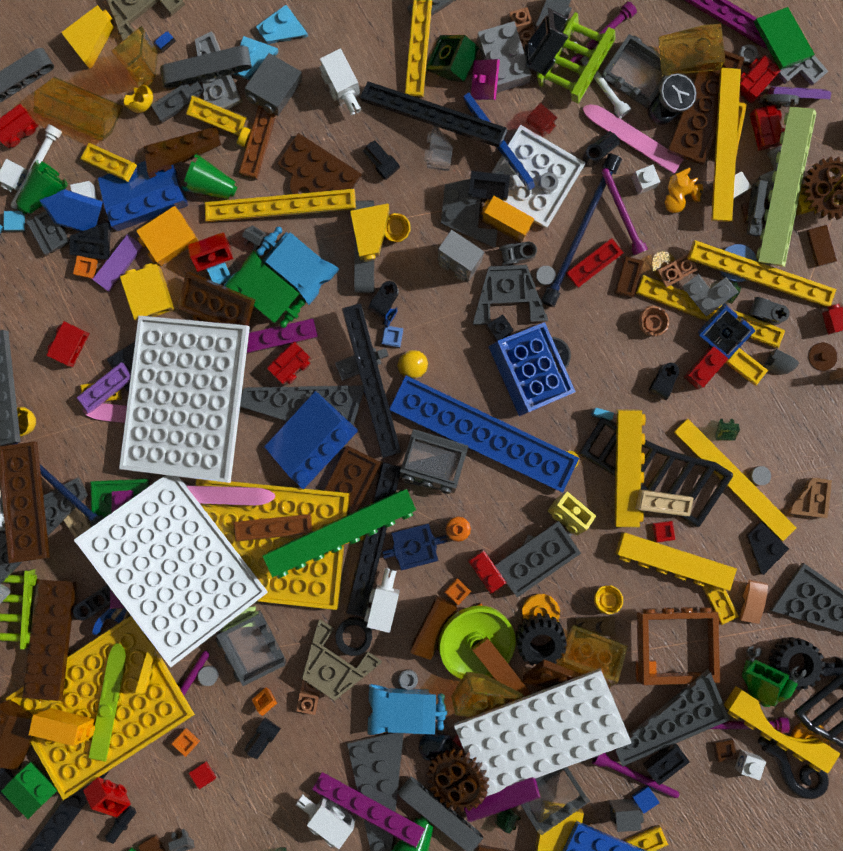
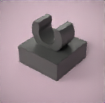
(254, 235)
(182, 844)

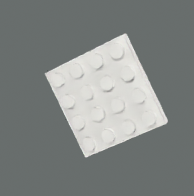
(539, 157)

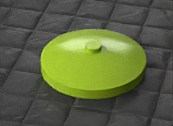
(466, 630)

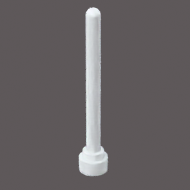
(621, 108)
(51, 134)

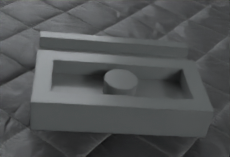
(47, 233)

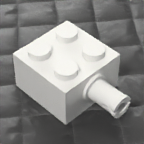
(341, 80)
(384, 603)
(328, 820)

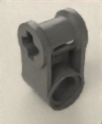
(516, 253)
(765, 311)

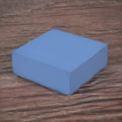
(392, 336)

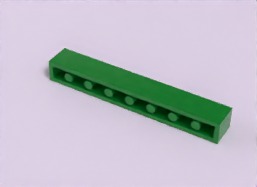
(338, 533)

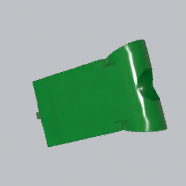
(270, 291)

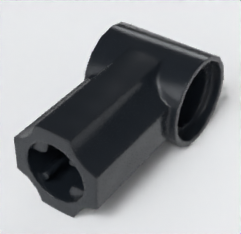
(601, 148)
(384, 163)
(264, 734)

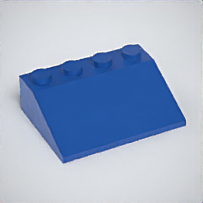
(141, 197)
(531, 369)
(310, 439)

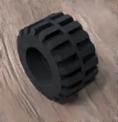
(537, 626)
(812, 660)

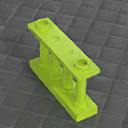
(595, 57)
(29, 580)

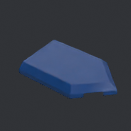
(72, 210)

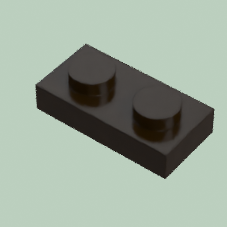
(597, 624)

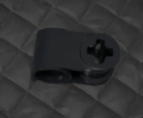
(382, 302)
(663, 384)

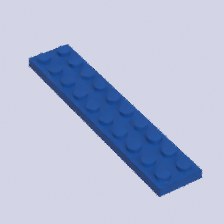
(484, 434)

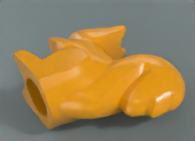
(680, 186)

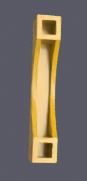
(813, 750)

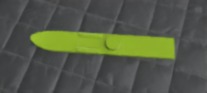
(108, 703)

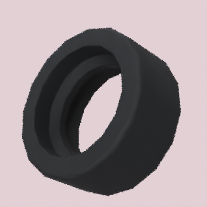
(339, 636)

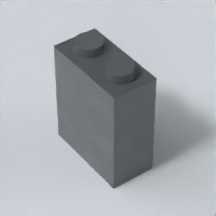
(273, 84)

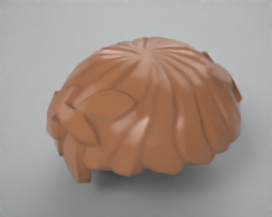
(653, 321)

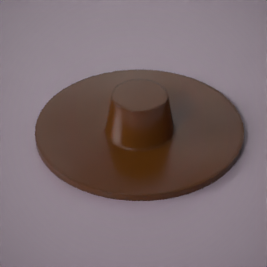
(823, 356)

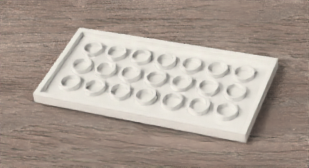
(544, 731)

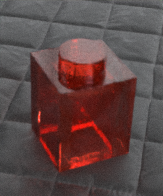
(542, 120)

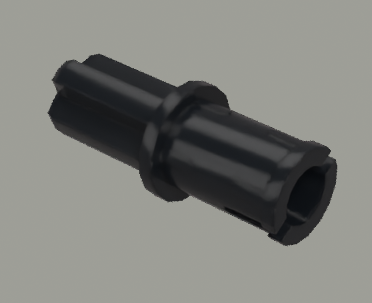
(120, 824)

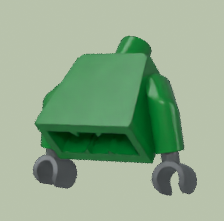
(766, 682)

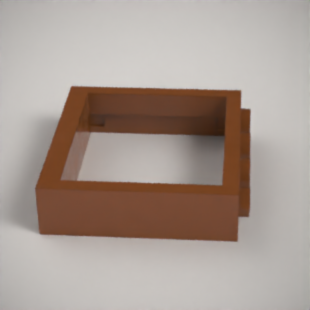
(644, 676)

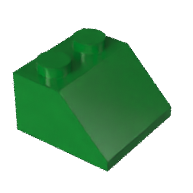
(29, 790)

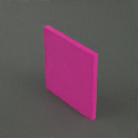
(485, 79)

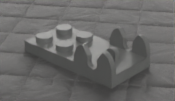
(537, 559)

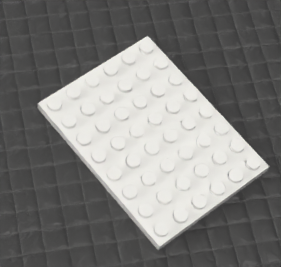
(184, 398)
(171, 568)

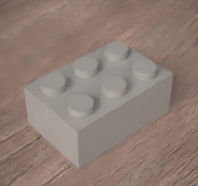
(504, 44)
(459, 256)

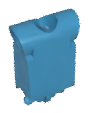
(297, 264)
(404, 711)

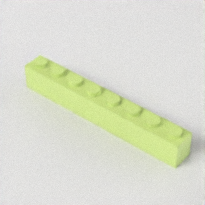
(787, 186)

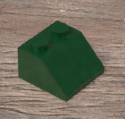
(452, 57)

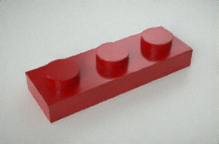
(594, 263)

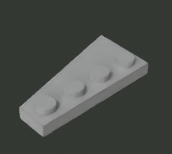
(218, 90)

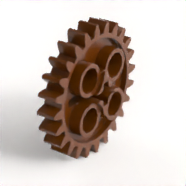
(820, 177)
(465, 792)

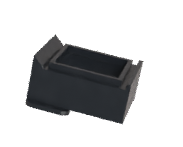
(546, 43)

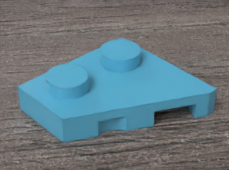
(281, 27)
(258, 52)

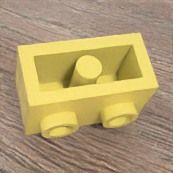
(571, 513)

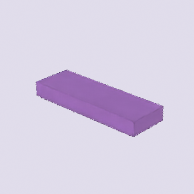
(801, 92)
(118, 263)
(105, 388)

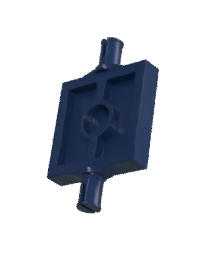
(415, 546)

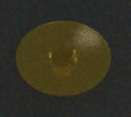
(661, 259)

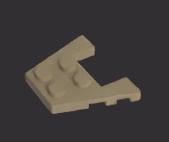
(129, 10)
(330, 672)

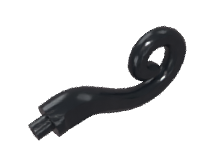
(784, 766)

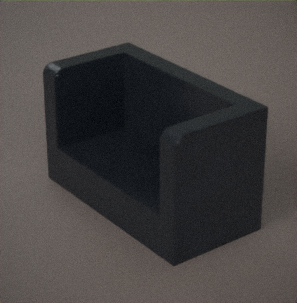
(487, 185)
(666, 763)

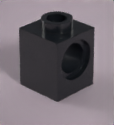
(499, 328)

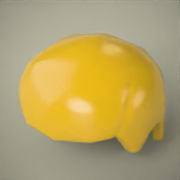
(140, 100)
(397, 227)
(412, 364)
(26, 421)
(608, 600)

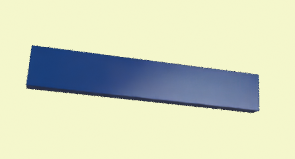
(504, 148)

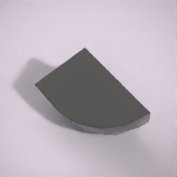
(780, 362)

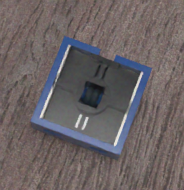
(726, 331)

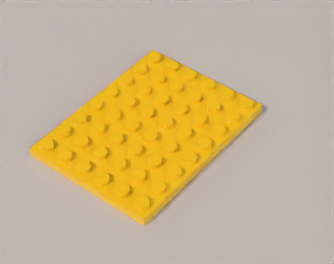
(317, 582)
(138, 716)

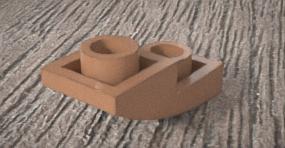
(523, 24)
(677, 270)
(755, 600)
(308, 699)

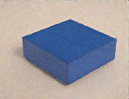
(645, 799)

